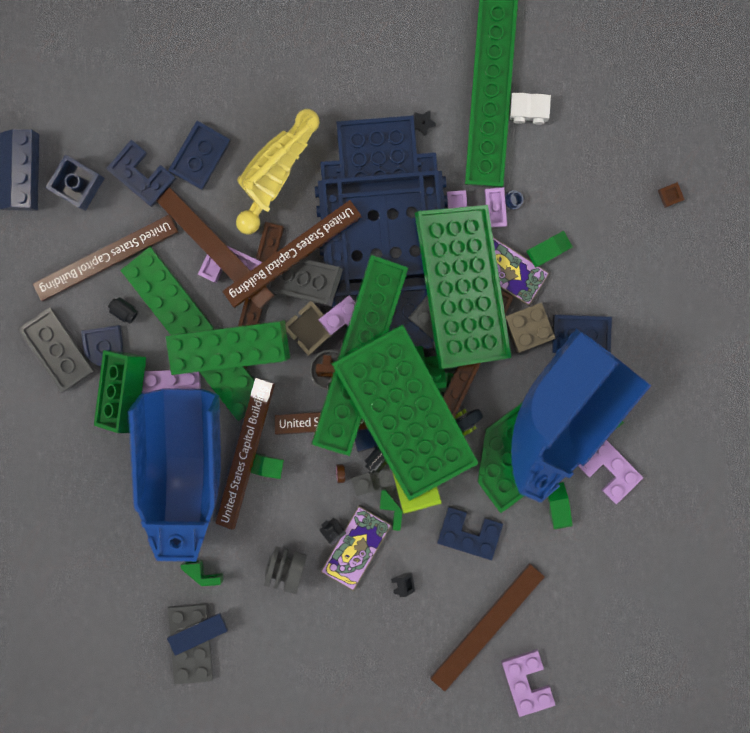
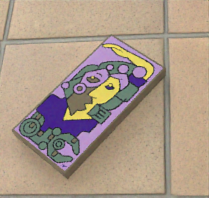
(518, 273)
(356, 548)

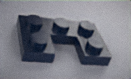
(124, 169)
(478, 545)

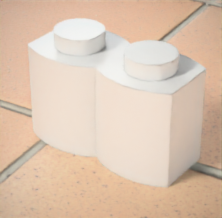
(530, 108)

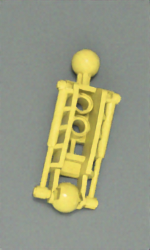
(271, 168)

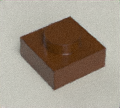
(671, 194)

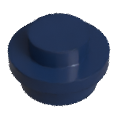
(514, 199)

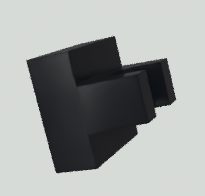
(332, 531)
(405, 584)

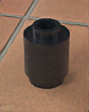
(123, 310)
(375, 461)

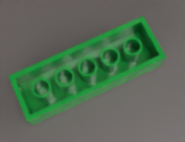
(228, 347)

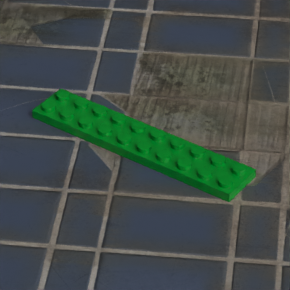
(491, 93)
(182, 315)
(369, 320)

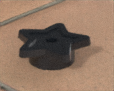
(428, 122)

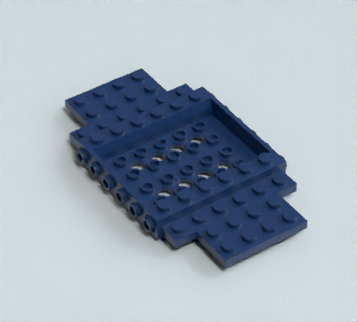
(380, 173)

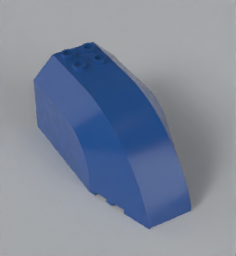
(570, 414)
(175, 468)

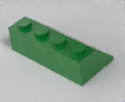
(118, 389)

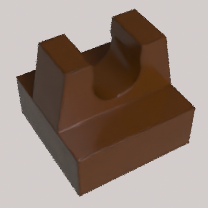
(326, 368)

